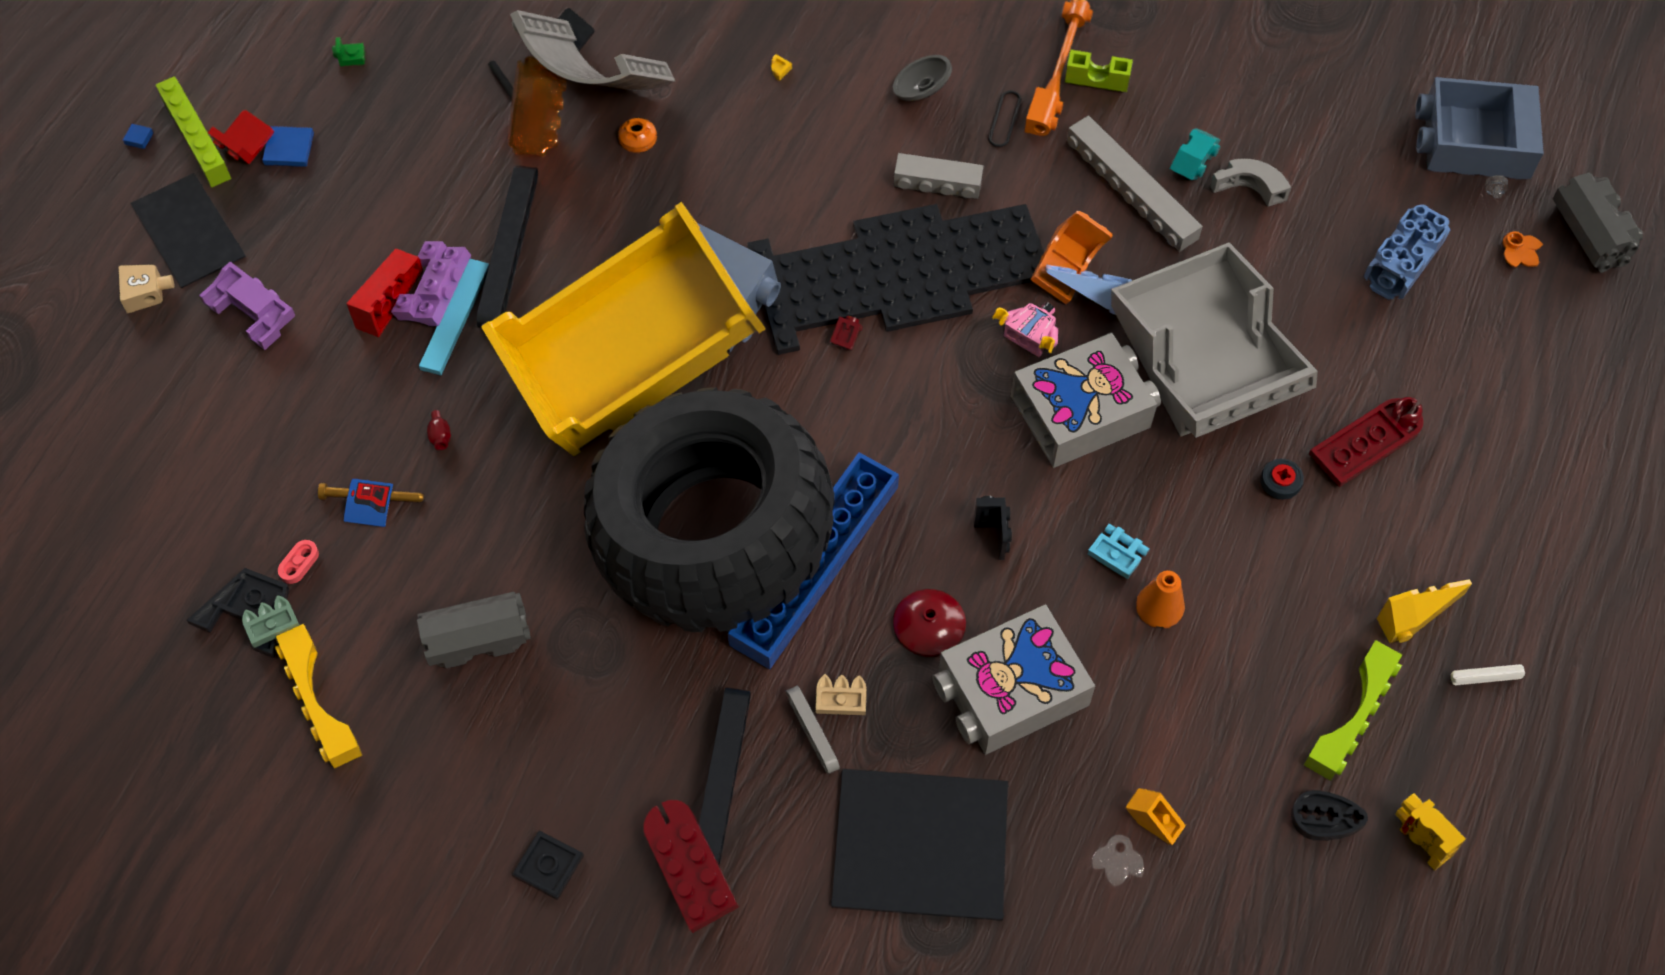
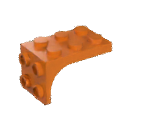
(1070, 247)

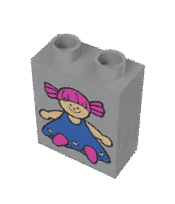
(1084, 399)
(1013, 680)

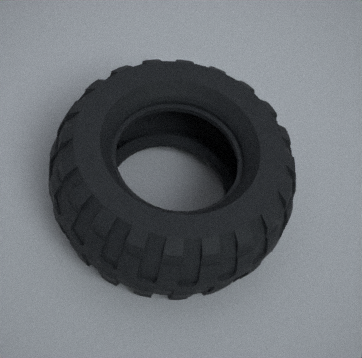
(685, 444)

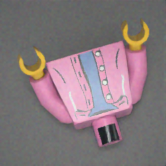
(1030, 327)

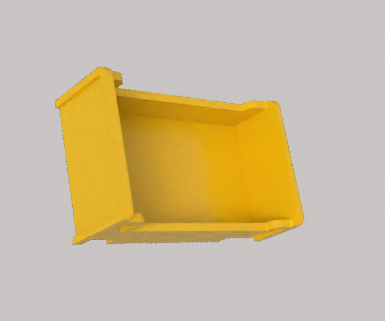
(624, 333)

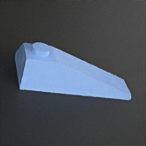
(1089, 284)

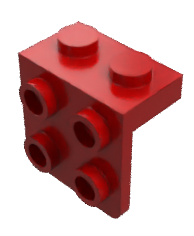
(243, 137)

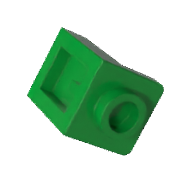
(349, 53)

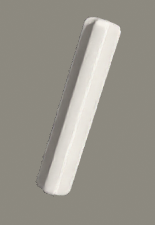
(1487, 674)

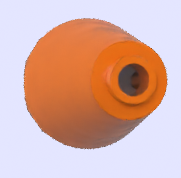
(1162, 601)

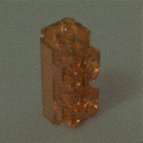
(535, 108)

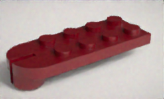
(1369, 439)
(688, 865)

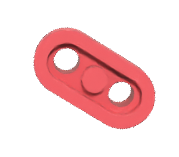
(296, 562)

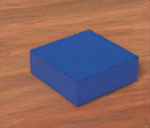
(138, 136)

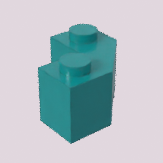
(1192, 156)

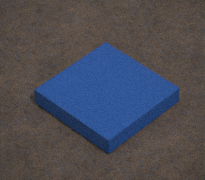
(288, 146)

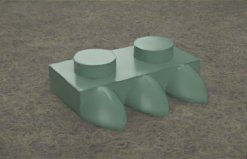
(270, 621)

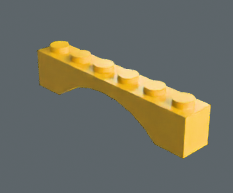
(335, 736)

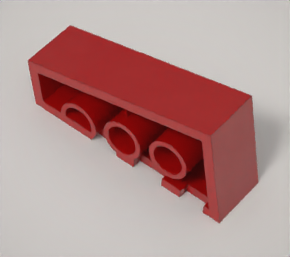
(377, 296)

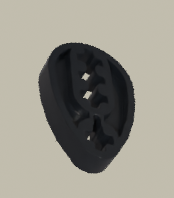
(1322, 829)

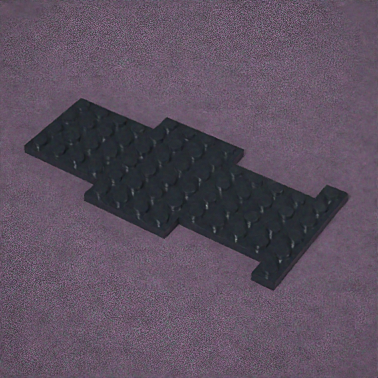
(901, 267)

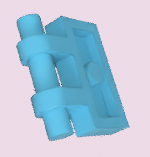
(1116, 556)

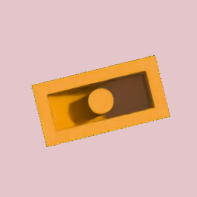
(1155, 815)

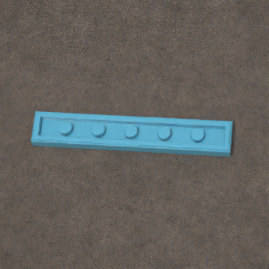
(455, 317)

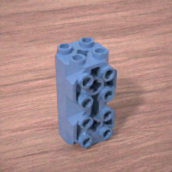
(1407, 252)

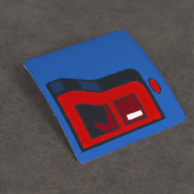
(368, 502)

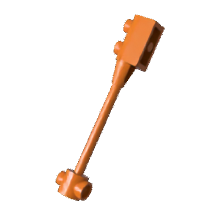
(1047, 101)

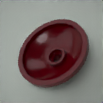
(924, 634)

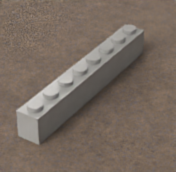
(1134, 183)

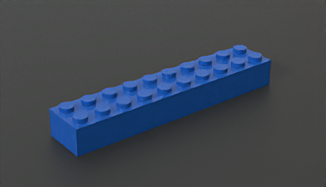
(858, 502)

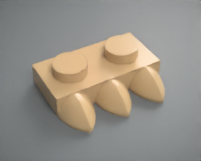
(841, 698)

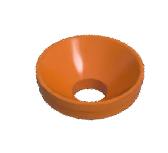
(637, 141)

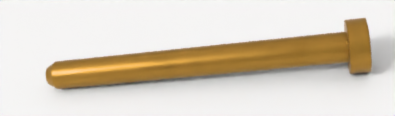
(324, 491)

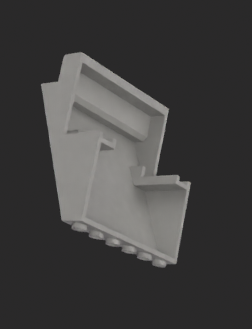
(1211, 340)

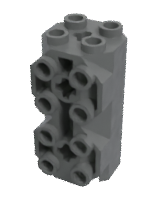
(1594, 218)
(472, 628)

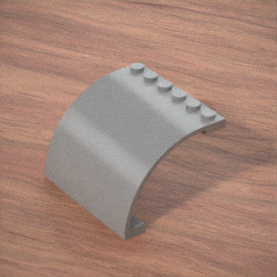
(554, 47)

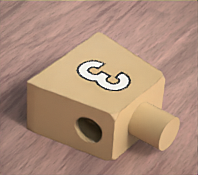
(142, 286)

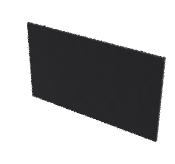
(188, 230)

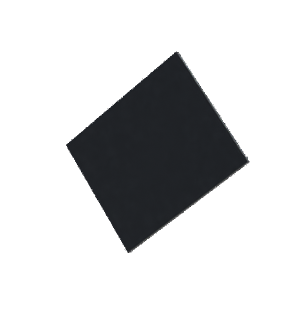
(921, 844)

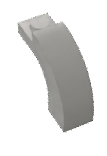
(1256, 175)

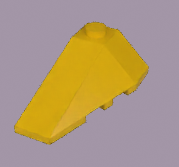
(1412, 610)

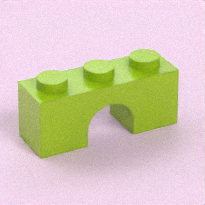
(1084, 72)

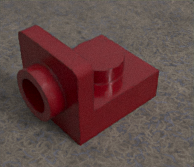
(846, 332)

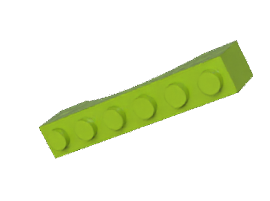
(193, 131)
(1332, 748)

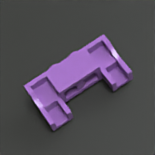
(437, 284)
(251, 298)

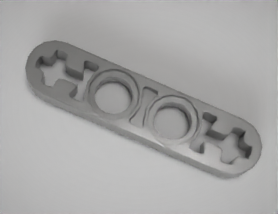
(812, 730)

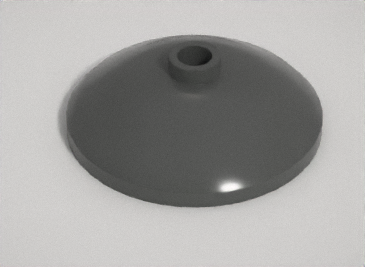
(922, 78)

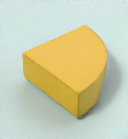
(780, 67)

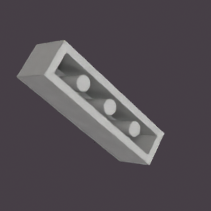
(938, 175)

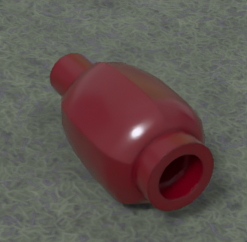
(438, 431)

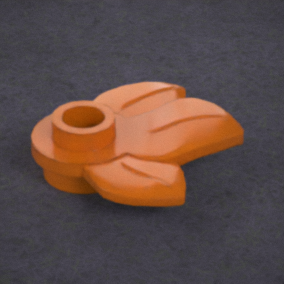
(1521, 249)

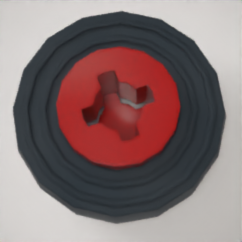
(1278, 486)

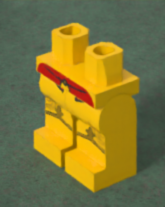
(1429, 829)

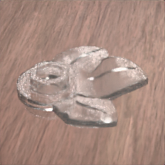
(1118, 864)

